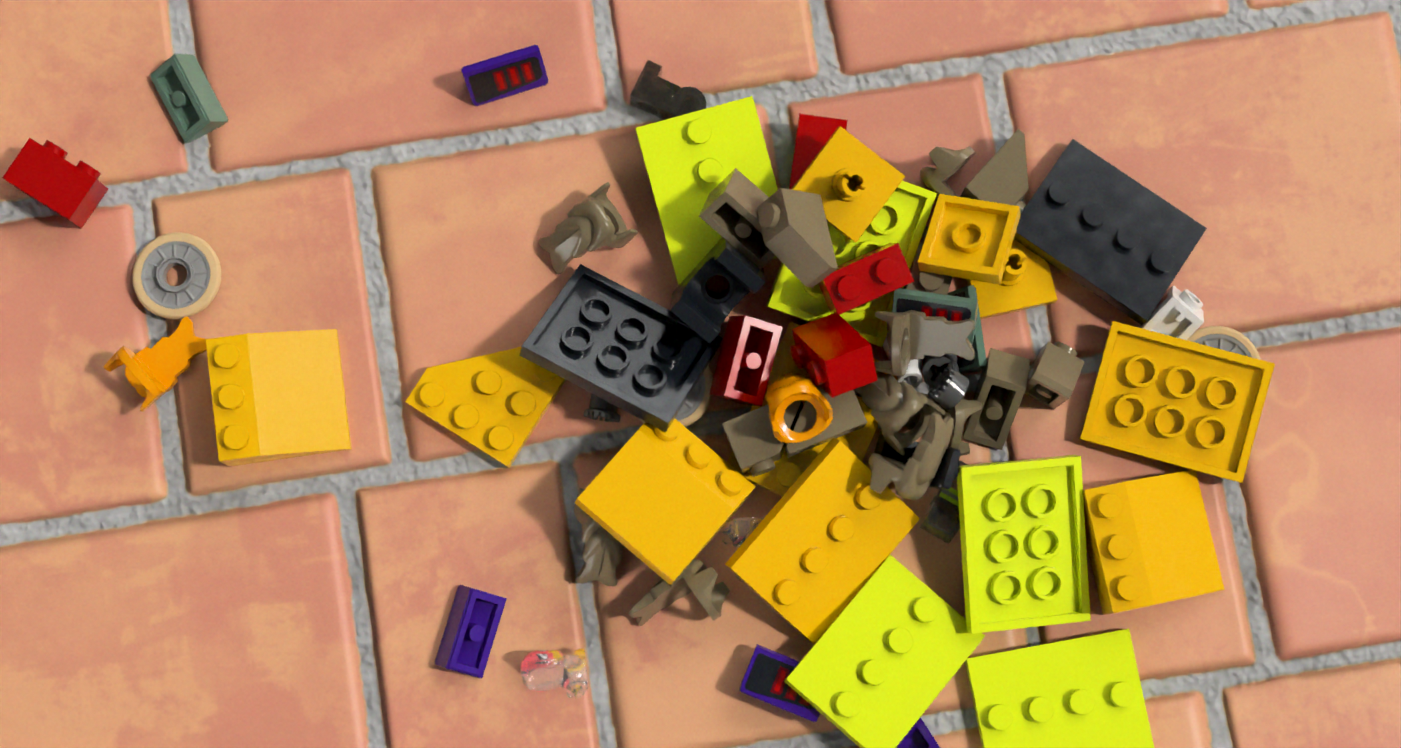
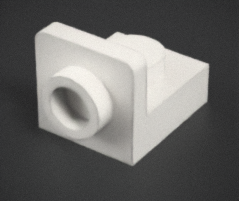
(1177, 315)

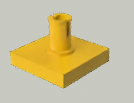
(850, 182)
(969, 238)
(1023, 286)

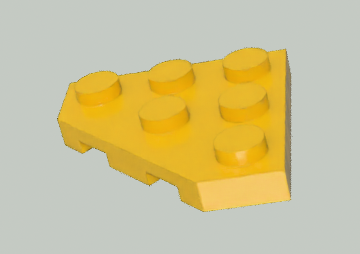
(488, 400)

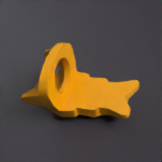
(157, 368)
(792, 388)

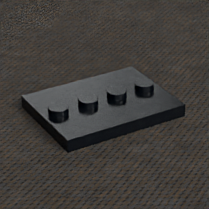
(1107, 232)
(620, 347)

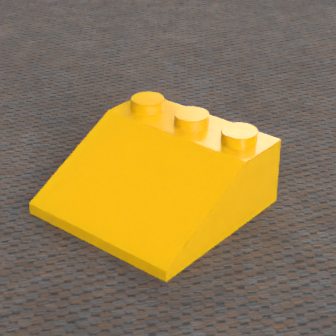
(277, 395)
(665, 497)
(1150, 542)

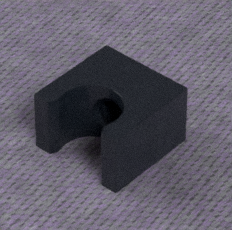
(706, 309)

